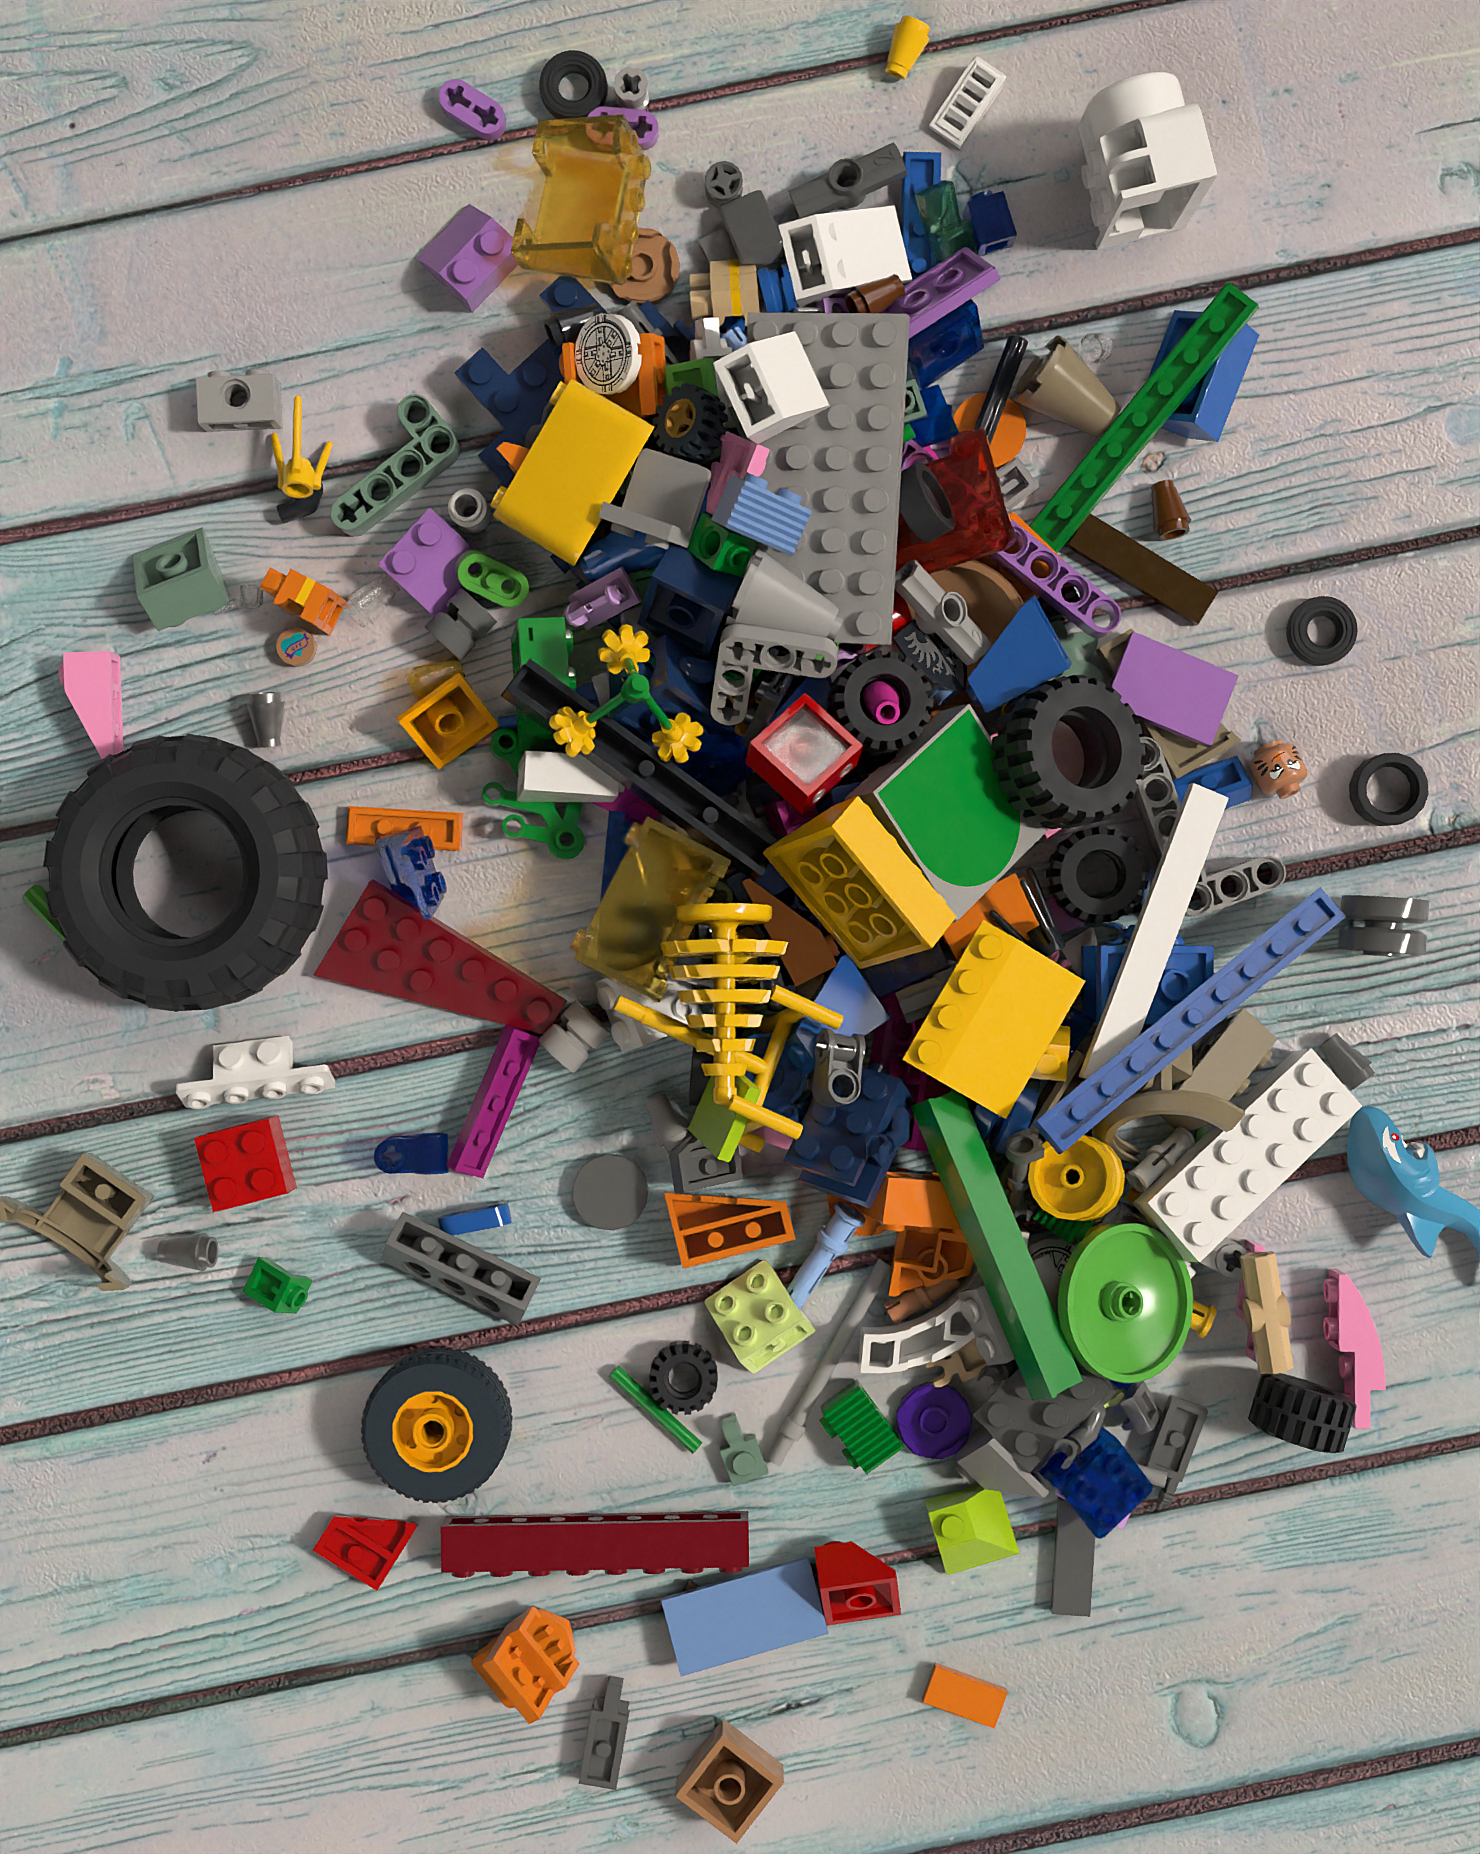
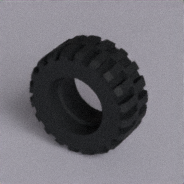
(1108, 744)

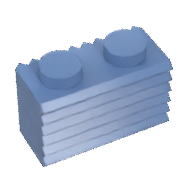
(760, 514)

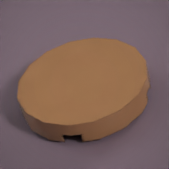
(653, 270)

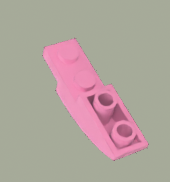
(1354, 1333)

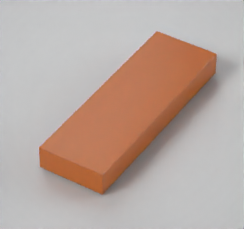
(368, 823)

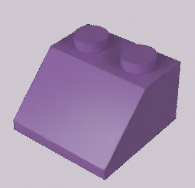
(470, 256)
(426, 562)

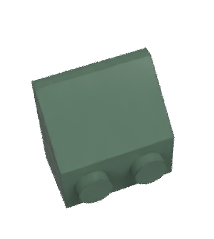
(179, 580)

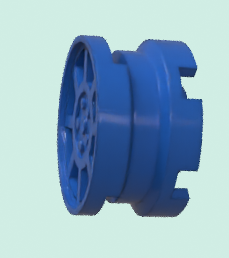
(777, 289)

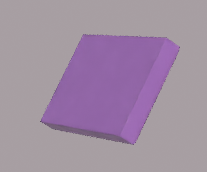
(943, 289)
(1173, 689)

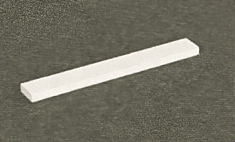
(1156, 926)

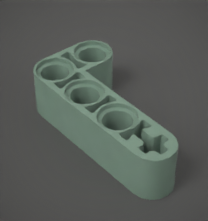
(390, 471)

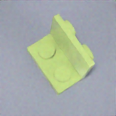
(758, 1317)

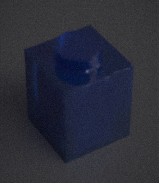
(990, 222)

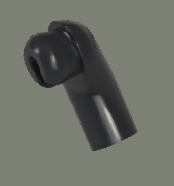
(300, 507)

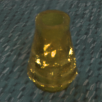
(430, 676)

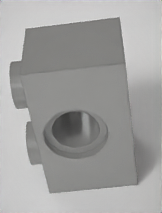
(259, 411)

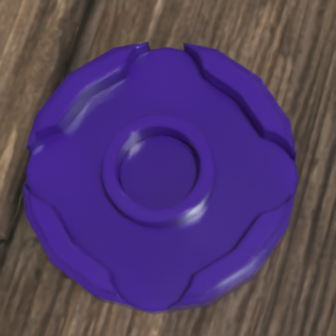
(934, 1420)

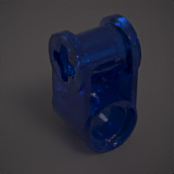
(420, 1154)

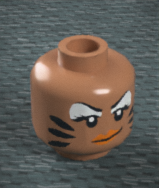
(1278, 769)

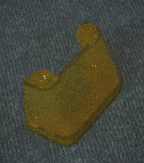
(640, 908)

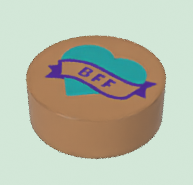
(296, 647)

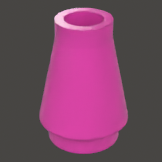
(876, 697)

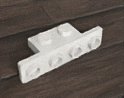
(253, 1072)

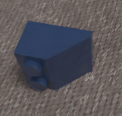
(688, 600)

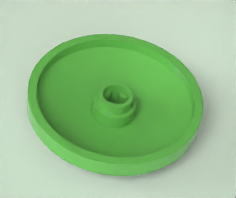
(1125, 1302)

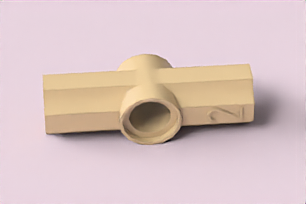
(1266, 1312)

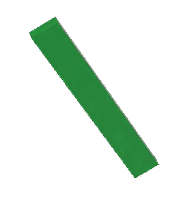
(1144, 416)

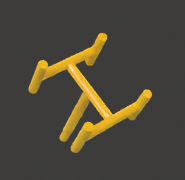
(778, 1025)

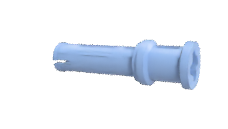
(831, 1242)

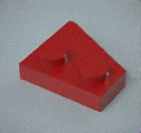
(365, 1545)

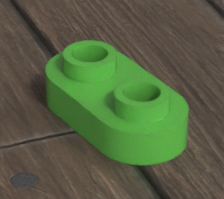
(490, 577)

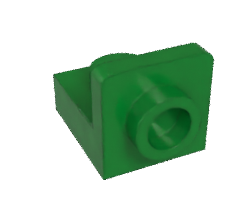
(277, 1287)

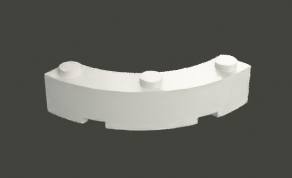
(923, 1338)

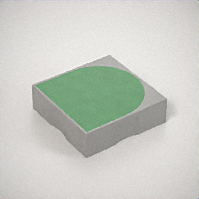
(949, 809)

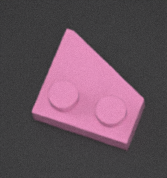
(736, 458)

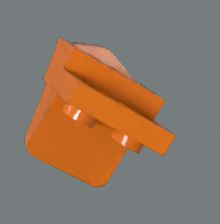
(529, 1661)

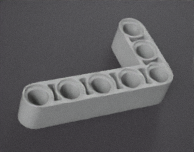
(1207, 885)

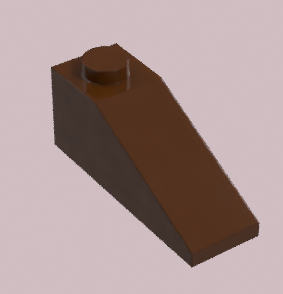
(807, 949)

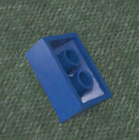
(1210, 401)

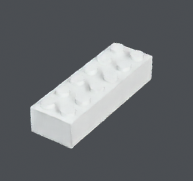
(1238, 1169)

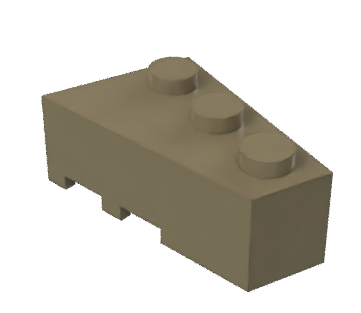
(1225, 1062)

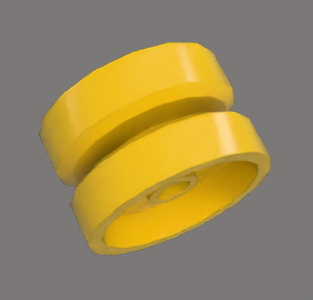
(1095, 1192)

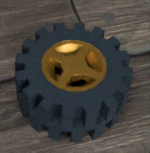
(690, 422)

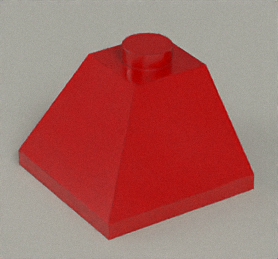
(855, 1584)

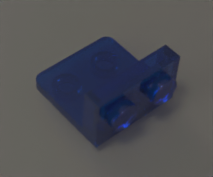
(411, 870)
(1100, 1483)

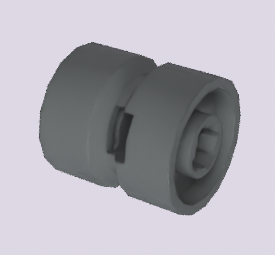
(460, 624)

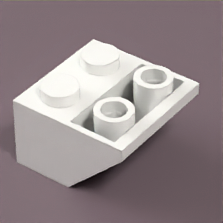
(771, 385)

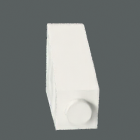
(563, 779)

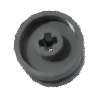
(1383, 925)

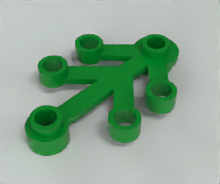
(555, 824)

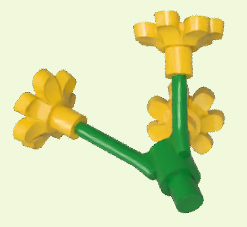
(625, 652)

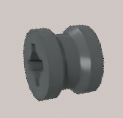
(723, 175)

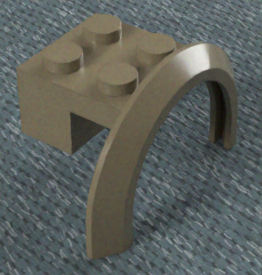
(1159, 1098)
(88, 1216)

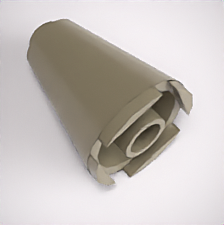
(1066, 390)

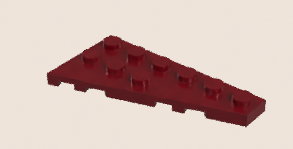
(402, 955)

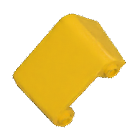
(571, 470)

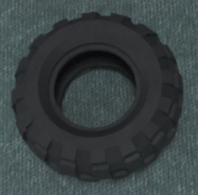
(96, 855)

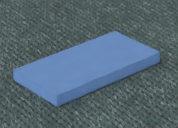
(744, 1616)

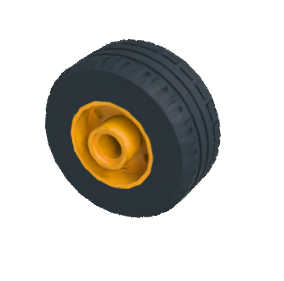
(415, 1453)

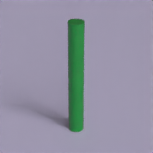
(653, 1408)

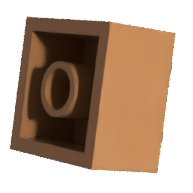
(729, 1781)

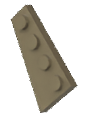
(1179, 753)

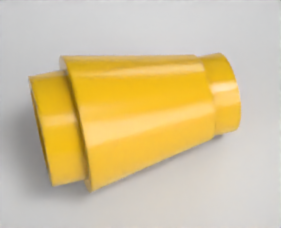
(906, 46)

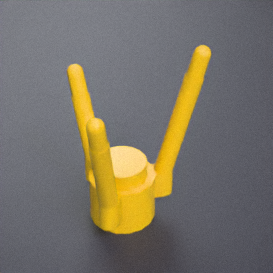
(298, 476)

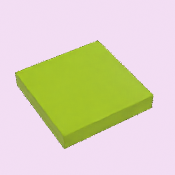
(716, 1125)

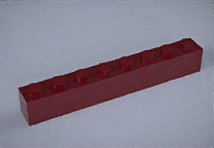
(595, 1543)

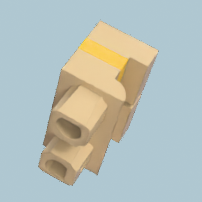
(725, 291)

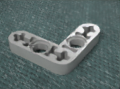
(746, 658)

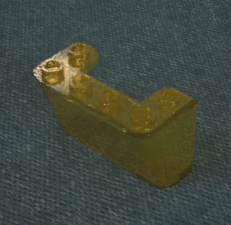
(587, 200)

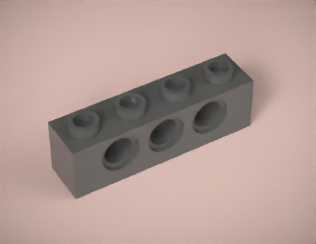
(459, 1268)

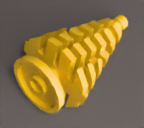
(724, 948)

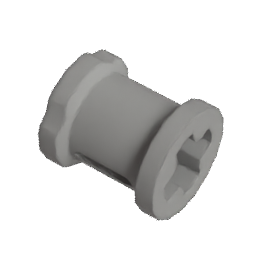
(636, 81)

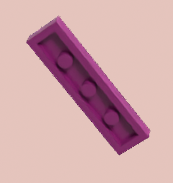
(494, 1102)

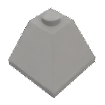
(995, 1468)

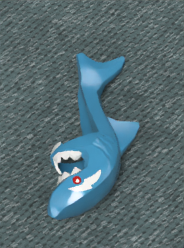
(1405, 1185)

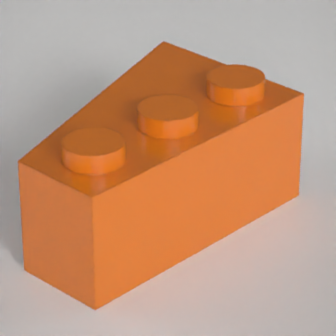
(912, 1201)
(725, 1227)

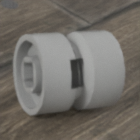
(574, 1036)

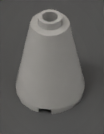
(782, 601)

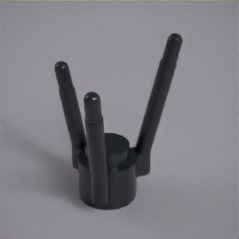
(1045, 937)

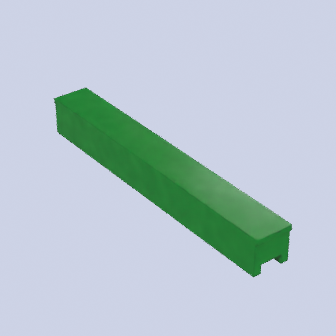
(997, 1245)

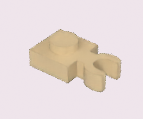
(964, 1361)

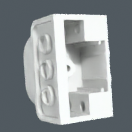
(1144, 158)

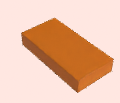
(964, 1695)

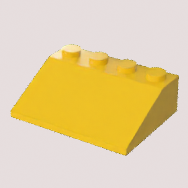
(861, 885)
(993, 1019)

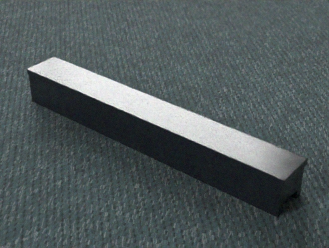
(645, 774)

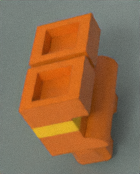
(304, 596)

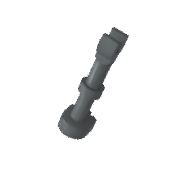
(1021, 1150)

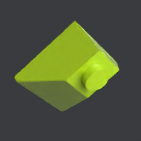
(971, 1528)

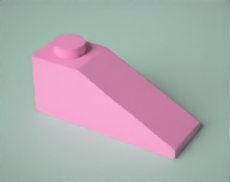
(94, 691)

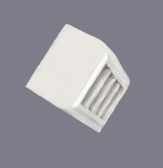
(987, 75)

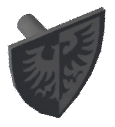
(933, 656)

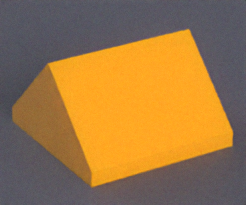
(448, 721)

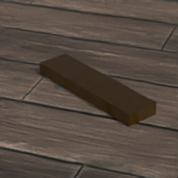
(1142, 569)

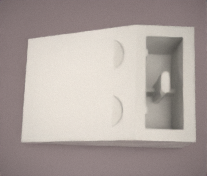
(842, 251)

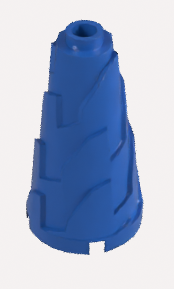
(621, 550)

